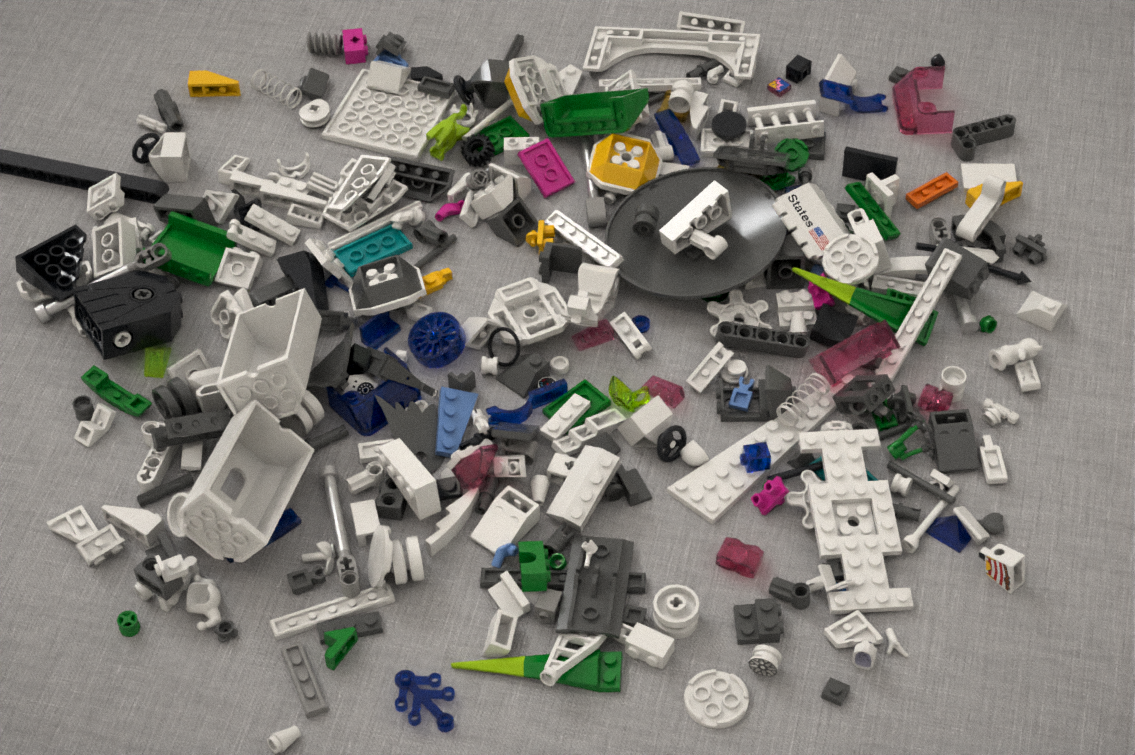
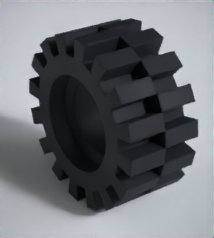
(483, 155)

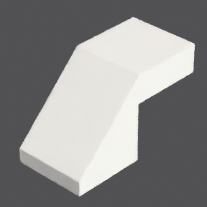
(91, 431)

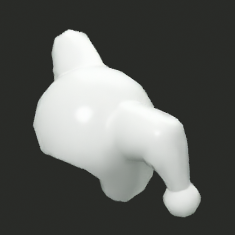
(204, 599)

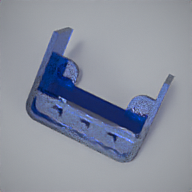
(364, 412)

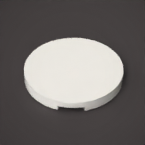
(850, 259)
(380, 556)
(716, 699)

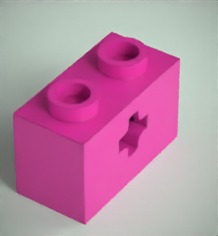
(354, 46)

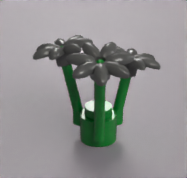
(898, 448)

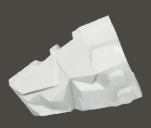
(364, 207)

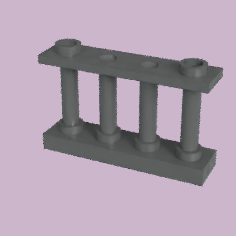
(191, 428)

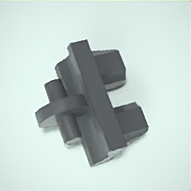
(1031, 245)
(902, 404)

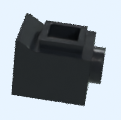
(798, 69)

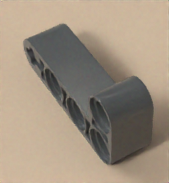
(968, 136)

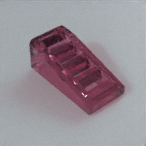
(607, 335)
(675, 391)

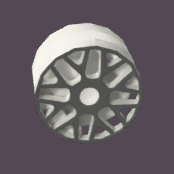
(765, 660)

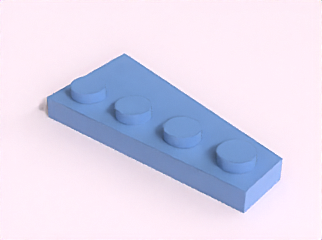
(453, 416)

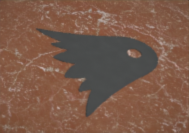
(415, 429)

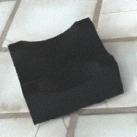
(832, 326)

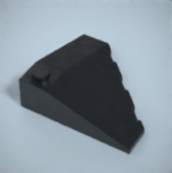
(54, 263)

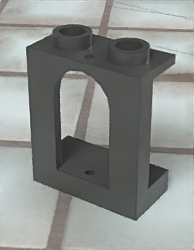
(759, 393)
(870, 396)

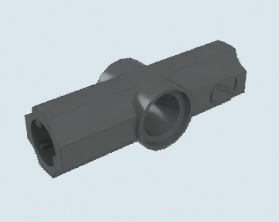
(168, 110)

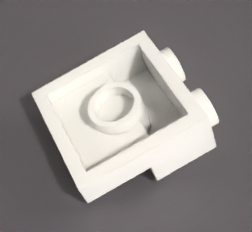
(105, 197)
(238, 268)
(795, 301)

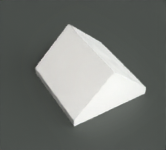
(387, 76)

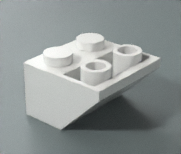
(494, 197)

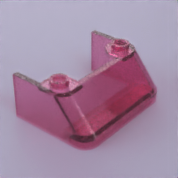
(917, 116)
(855, 352)

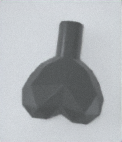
(992, 523)

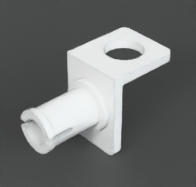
(827, 580)

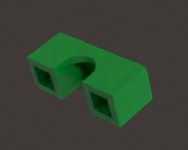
(534, 566)

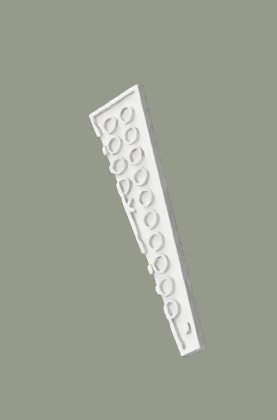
(724, 481)

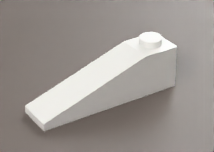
(359, 181)

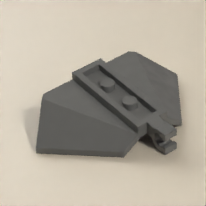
(333, 367)

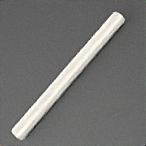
(369, 228)

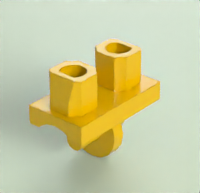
(540, 238)

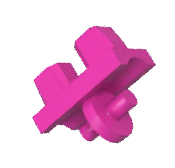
(819, 295)
(770, 496)

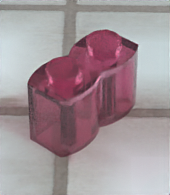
(739, 557)

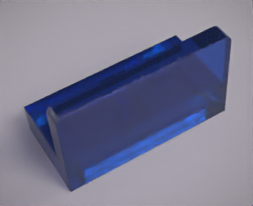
(378, 330)

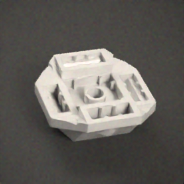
(529, 310)

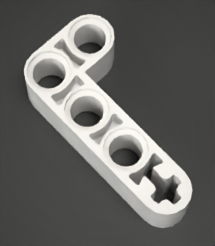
(982, 209)
(156, 462)

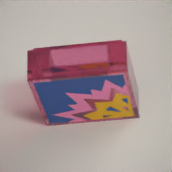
(779, 86)

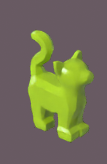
(447, 134)

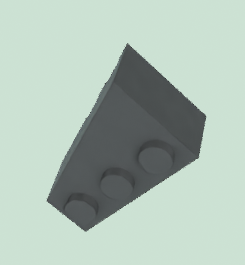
(189, 206)

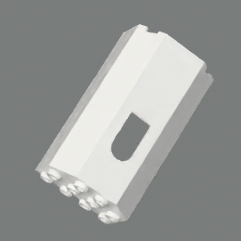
(271, 355)
(271, 468)

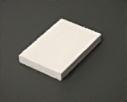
(711, 142)
(975, 174)

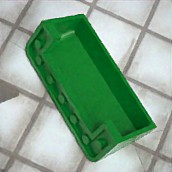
(593, 112)

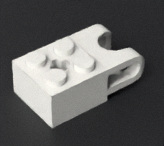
(869, 229)

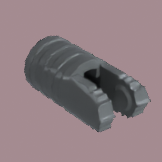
(558, 540)

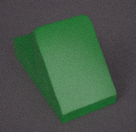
(339, 644)

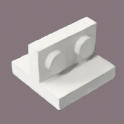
(884, 191)
(192, 363)

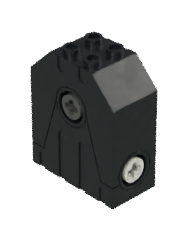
(128, 312)

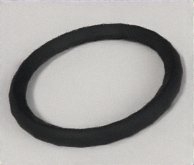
(517, 344)

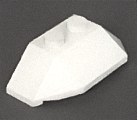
(707, 23)

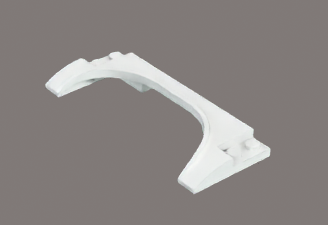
(615, 44)

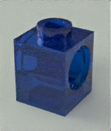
(755, 457)

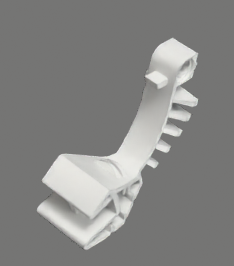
(595, 297)

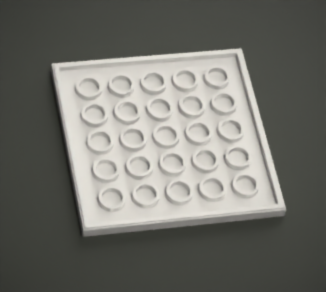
(386, 120)

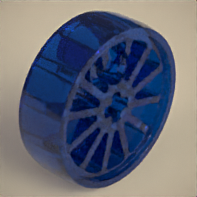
(436, 339)

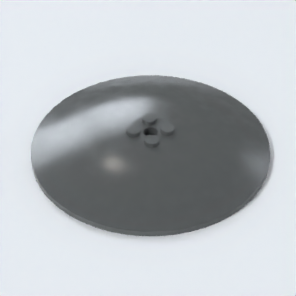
(752, 235)

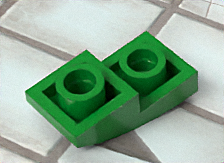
(778, 181)

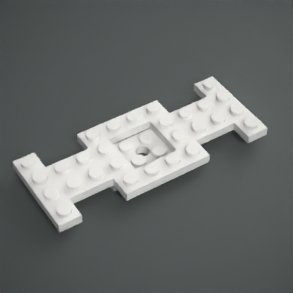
(847, 498)

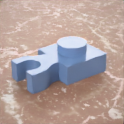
(742, 396)

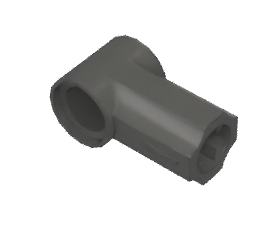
(429, 232)
(796, 593)

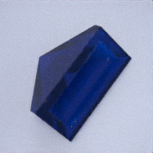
(950, 532)

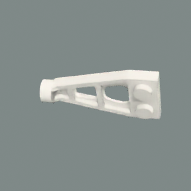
(555, 667)

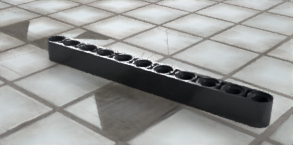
(78, 175)

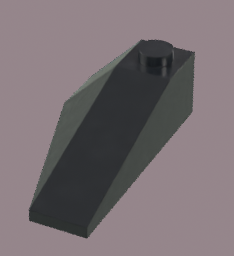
(307, 274)

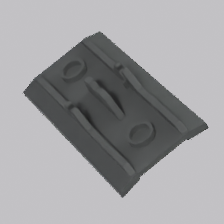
(597, 595)

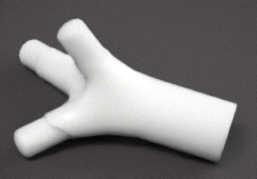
(893, 642)

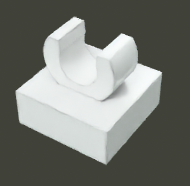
(941, 480)

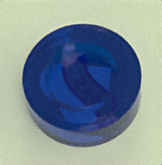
(642, 323)

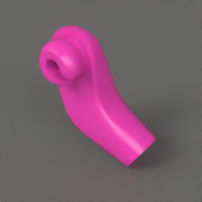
(448, 210)

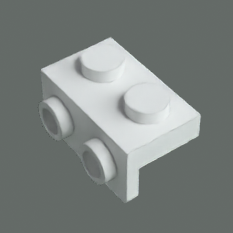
(100, 544)

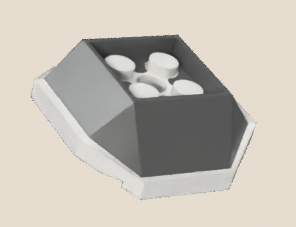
(385, 286)

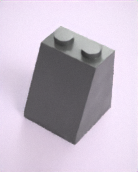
(779, 272)
(968, 274)

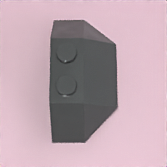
(423, 180)

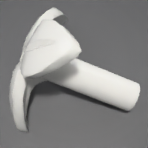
(327, 553)

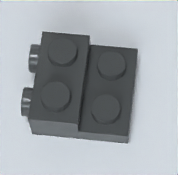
(758, 622)

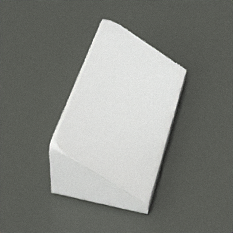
(972, 526)

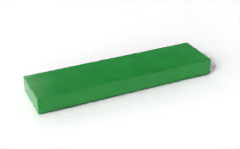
(872, 210)

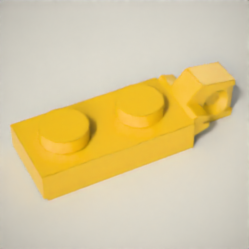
(436, 280)

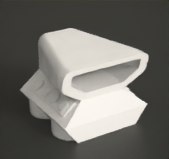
(227, 307)
(205, 390)

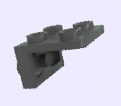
(559, 258)

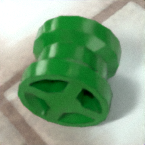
(128, 618)

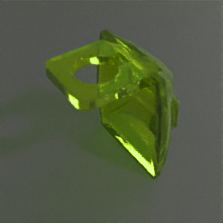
(624, 397)

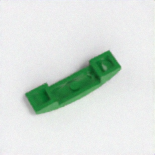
(114, 394)

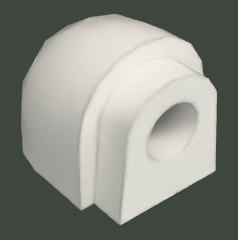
(694, 454)

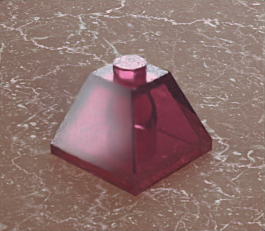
(475, 467)

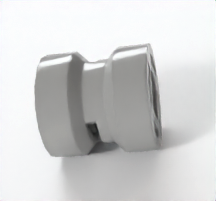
(475, 183)

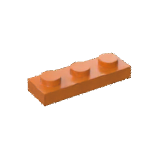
(931, 190)

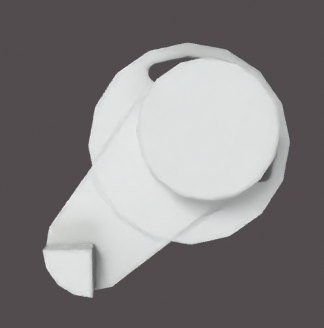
(733, 370)

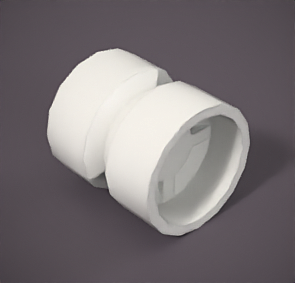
(681, 96)
(953, 380)

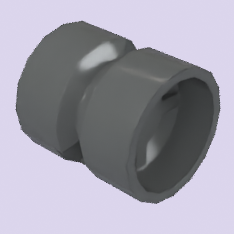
(645, 220)

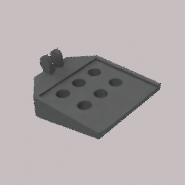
(751, 159)

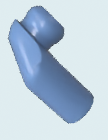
(502, 552)

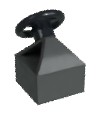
(486, 83)

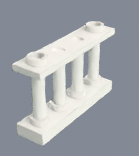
(783, 113)

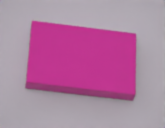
(546, 168)

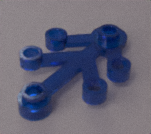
(423, 696)

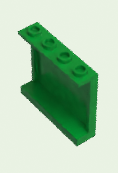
(194, 248)

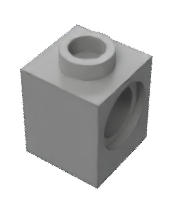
(548, 605)

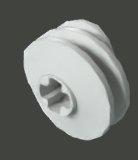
(315, 113)

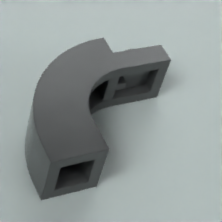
(991, 236)

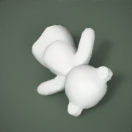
(1011, 354)

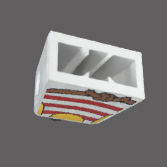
(1004, 566)

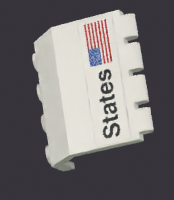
(811, 217)

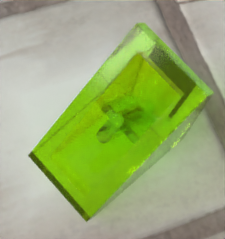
(156, 361)

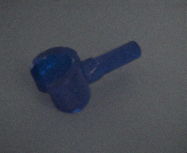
(333, 281)

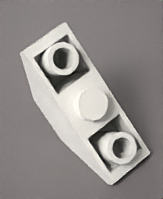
(508, 466)

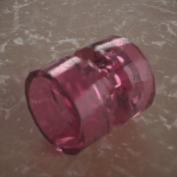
(935, 399)

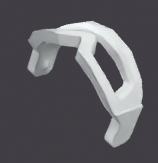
(306, 162)

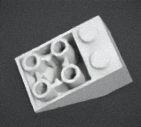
(506, 520)

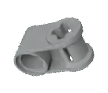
(519, 447)

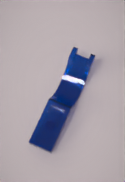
(844, 94)
(536, 399)

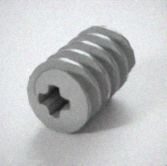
(323, 44)

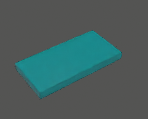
(372, 248)

